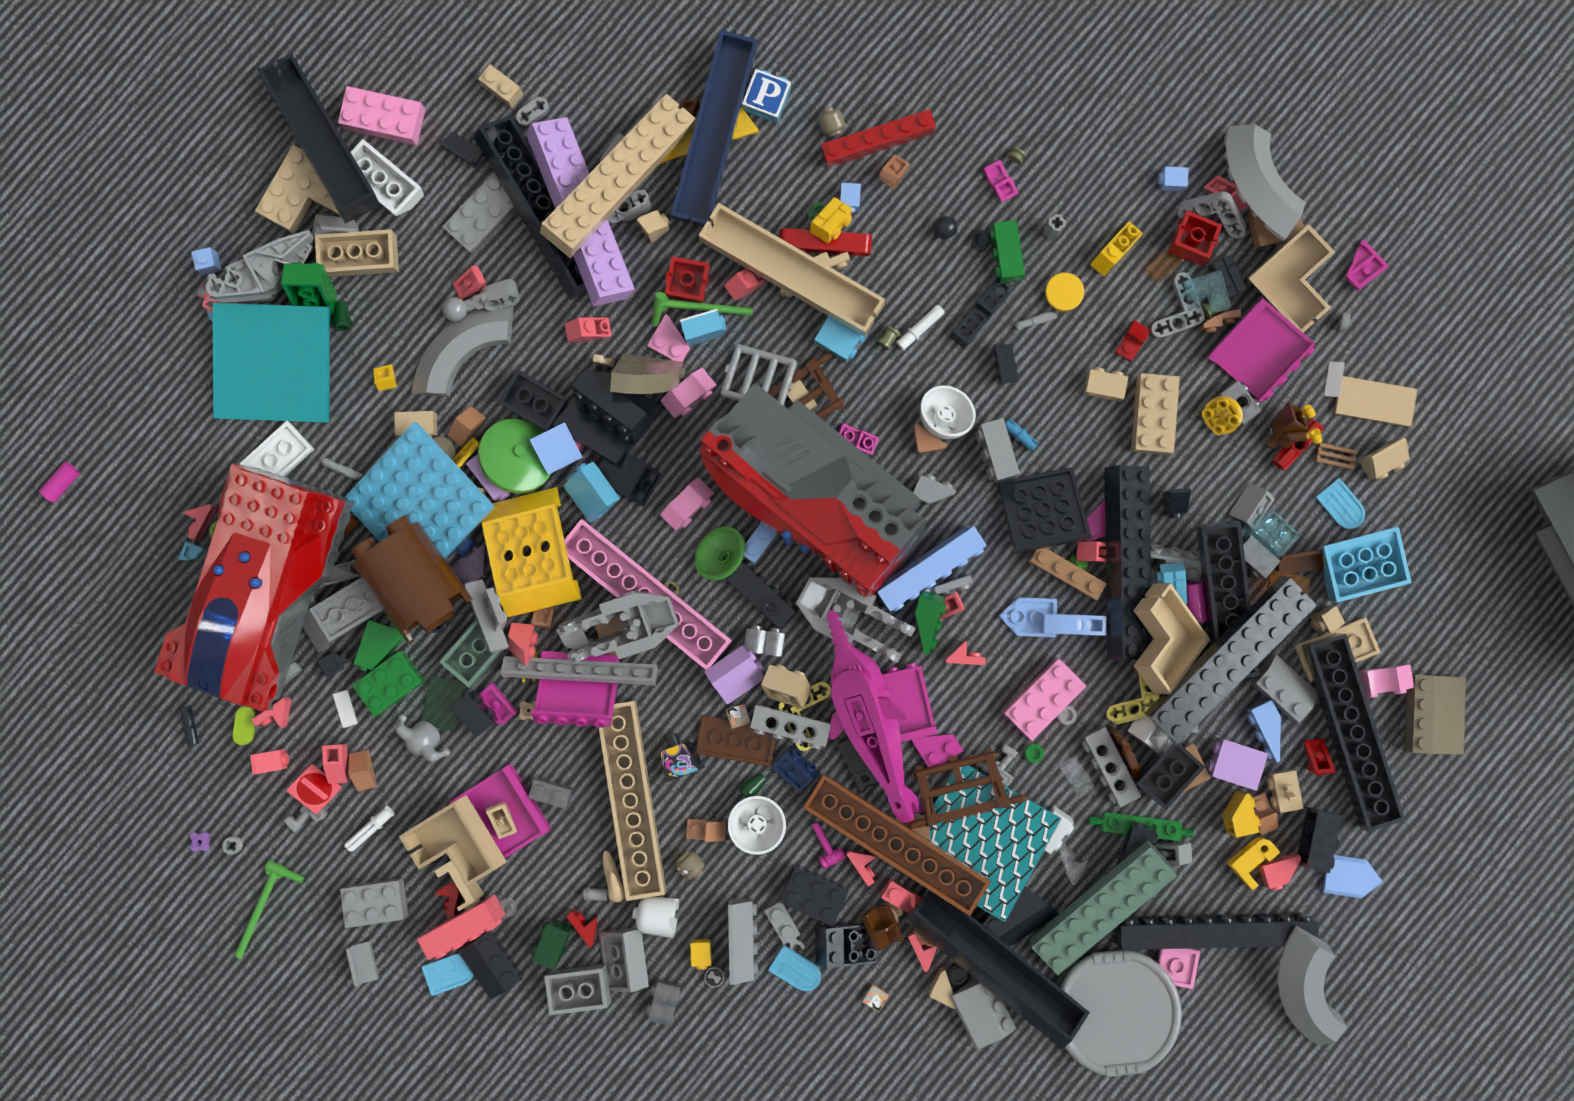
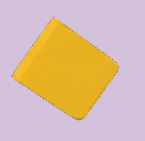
(384, 377)

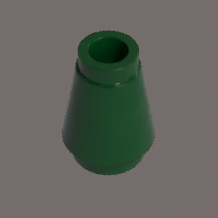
(341, 316)
(752, 786)

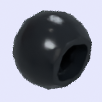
(945, 227)

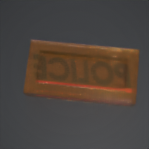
(1164, 265)

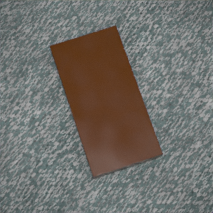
(736, 744)

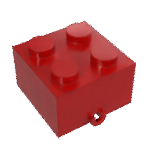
(1195, 238)
(687, 280)

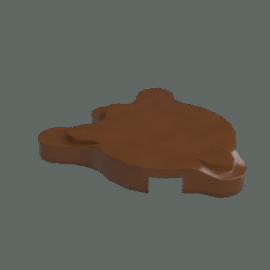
(1125, 752)

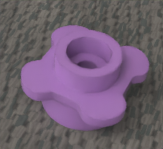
(204, 837)

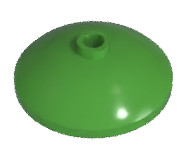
(719, 553)

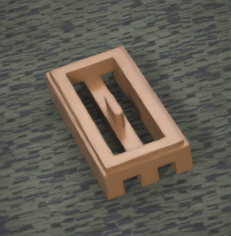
(1352, 459)

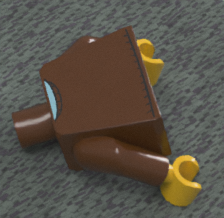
(1292, 426)

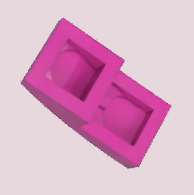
(1000, 181)

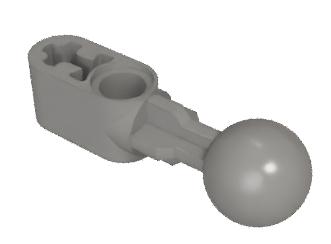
(632, 212)
(491, 298)

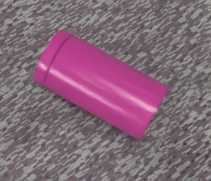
(59, 482)
(1196, 601)

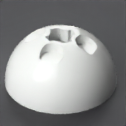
(947, 412)
(759, 835)

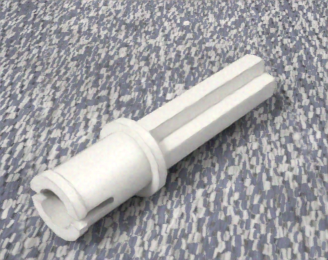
(914, 332)
(374, 824)

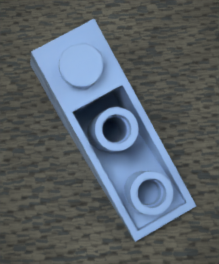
(1268, 726)

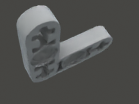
(1217, 206)
(1187, 310)

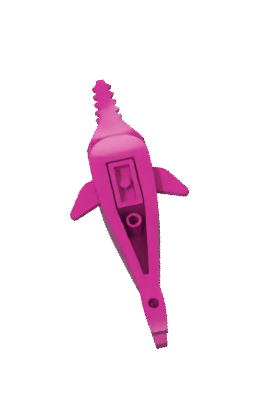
(869, 719)

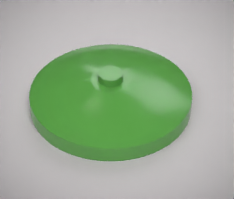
(510, 458)

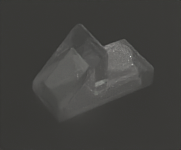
(1076, 777)
(1072, 869)

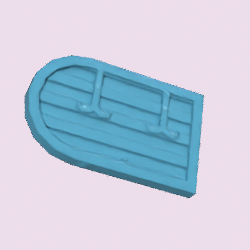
(1342, 505)
(795, 970)
(446, 974)

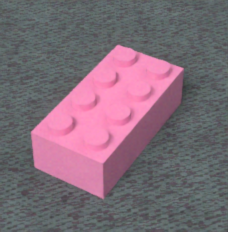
(381, 115)
(1044, 699)

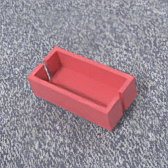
(462, 928)

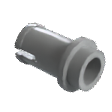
(595, 894)

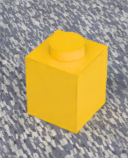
(701, 953)

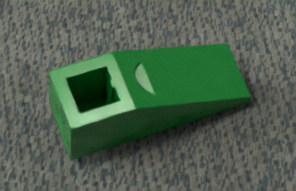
(928, 615)

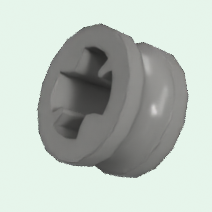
(227, 850)

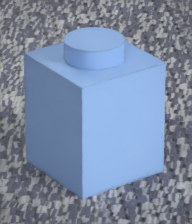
(1173, 178)
(851, 195)
(206, 261)

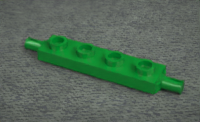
(1120, 824)

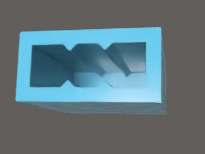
(591, 491)

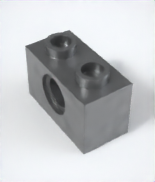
(1251, 405)

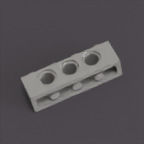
(762, 713)
(1128, 791)

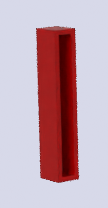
(878, 138)

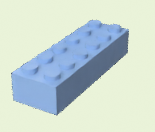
(930, 567)

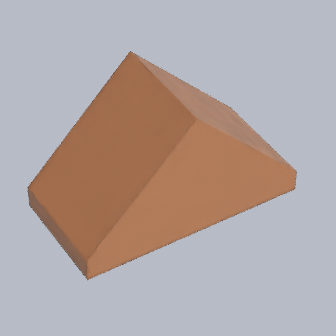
(465, 426)
(925, 441)
(361, 770)

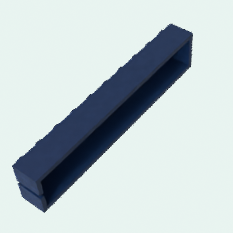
(714, 128)

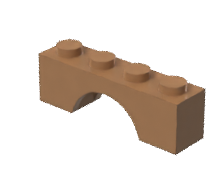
(1067, 572)

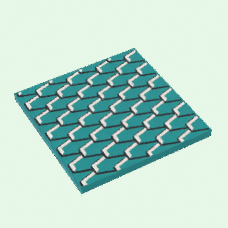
(997, 843)

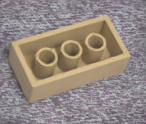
(357, 252)
(1155, 414)

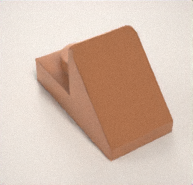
(894, 171)
(1267, 817)
(706, 830)

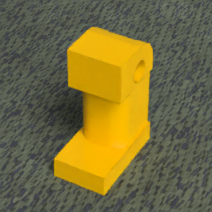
(1250, 858)

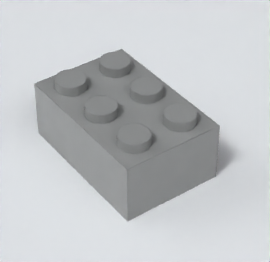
(997, 451)
(374, 902)
(577, 989)

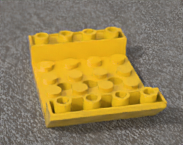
(533, 580)

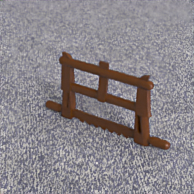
(824, 385)
(994, 777)

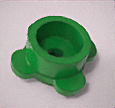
(817, 208)

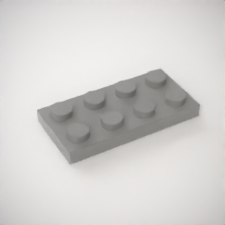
(480, 214)

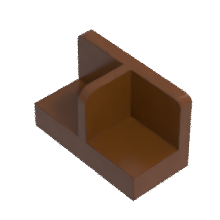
(881, 926)

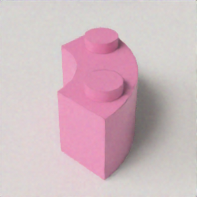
(688, 393)
(687, 503)
(1386, 680)

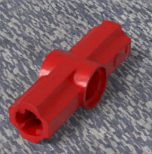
(1287, 456)

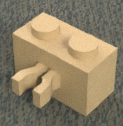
(1285, 791)

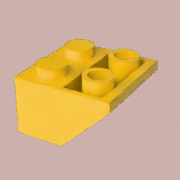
(1240, 815)

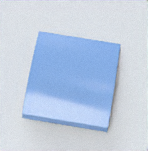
(556, 448)

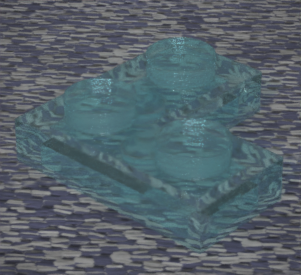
(1211, 286)

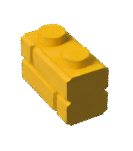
(831, 220)

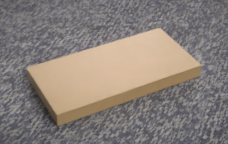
(1376, 401)
(1360, 639)

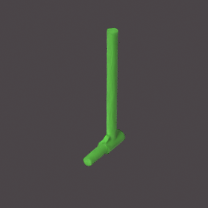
(661, 303)
(275, 872)

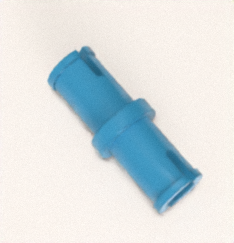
(1021, 435)

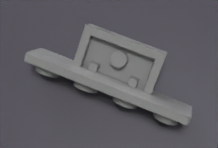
(1190, 559)
(488, 614)

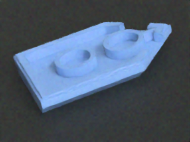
(1026, 616)
(1350, 877)

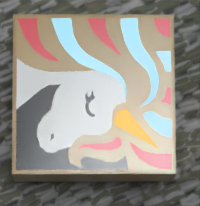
(737, 716)
(875, 998)

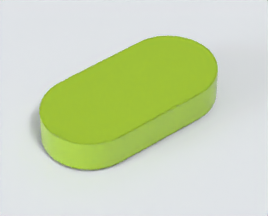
(244, 726)

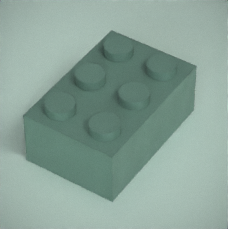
(470, 656)

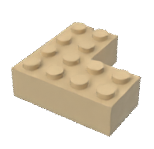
(293, 192)
(1284, 275)
(1175, 642)
(460, 835)

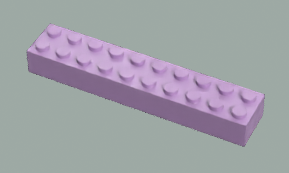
(563, 171)

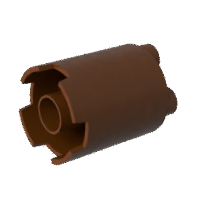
(409, 577)

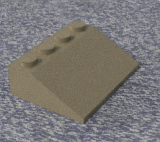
(1435, 715)

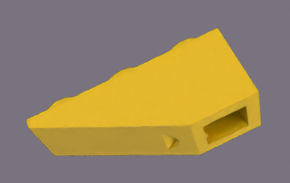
(1116, 248)

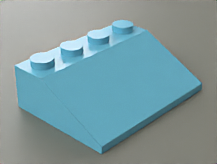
(1365, 565)

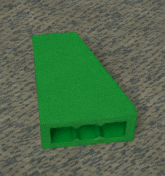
(377, 645)

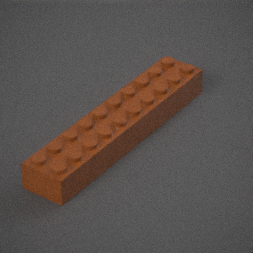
(897, 844)

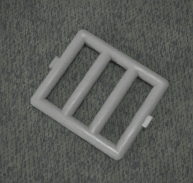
(756, 354)

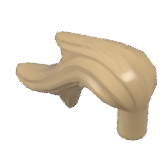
(615, 888)

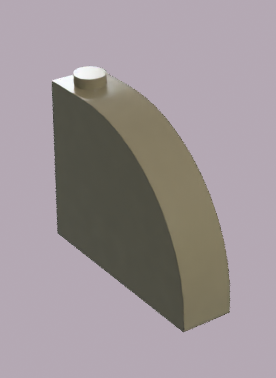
(646, 375)

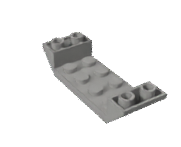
(340, 614)

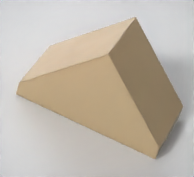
(501, 820)
(941, 989)

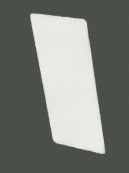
(1334, 379)
(345, 708)

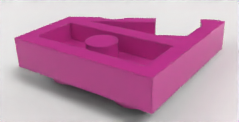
(1365, 266)
(499, 703)
(937, 749)

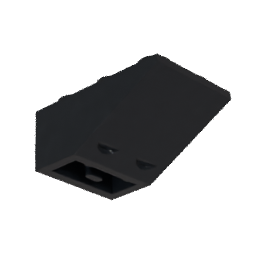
(843, 945)

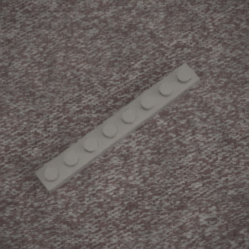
(581, 671)

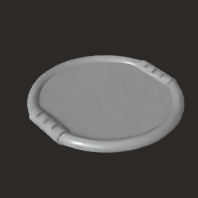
(1131, 1012)

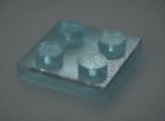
(1275, 534)

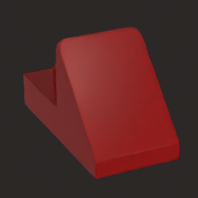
(1132, 341)
(1318, 756)
(454, 895)
(586, 931)

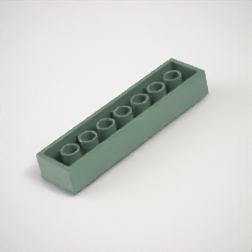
(1102, 907)

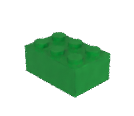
(308, 285)
(389, 683)

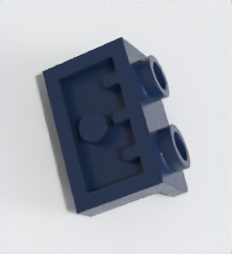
(795, 769)

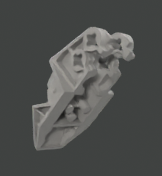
(261, 270)
(829, 594)
(646, 621)

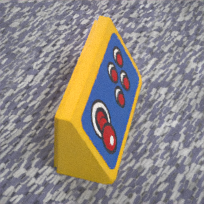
(466, 453)

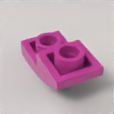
(862, 440)

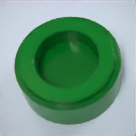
(1033, 753)

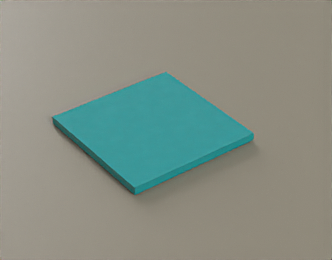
(271, 362)

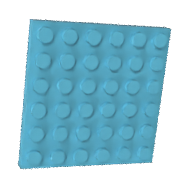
(425, 486)

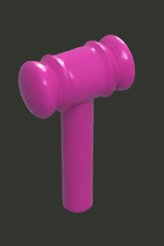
(831, 857)

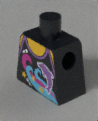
(679, 759)

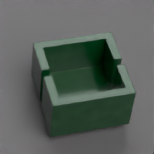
(552, 943)

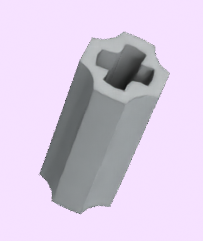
(1054, 226)

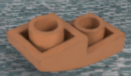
(1216, 322)

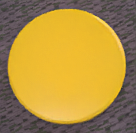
(1064, 292)
(1222, 415)

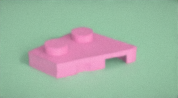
(669, 341)

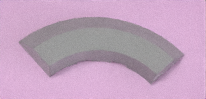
(1259, 181)
(456, 345)
(1302, 987)

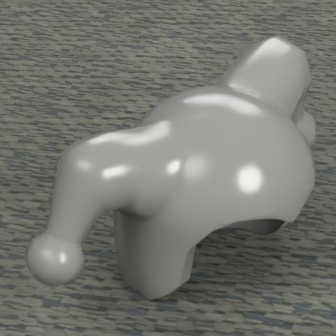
(421, 739)

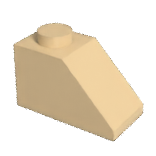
(653, 225)

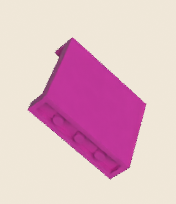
(1262, 350)
(910, 694)
(575, 701)
(508, 788)

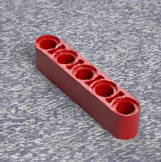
(854, 243)

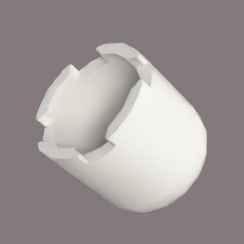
(657, 916)

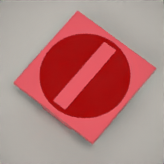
(313, 789)

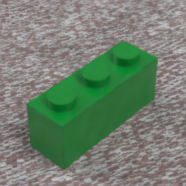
(1007, 252)

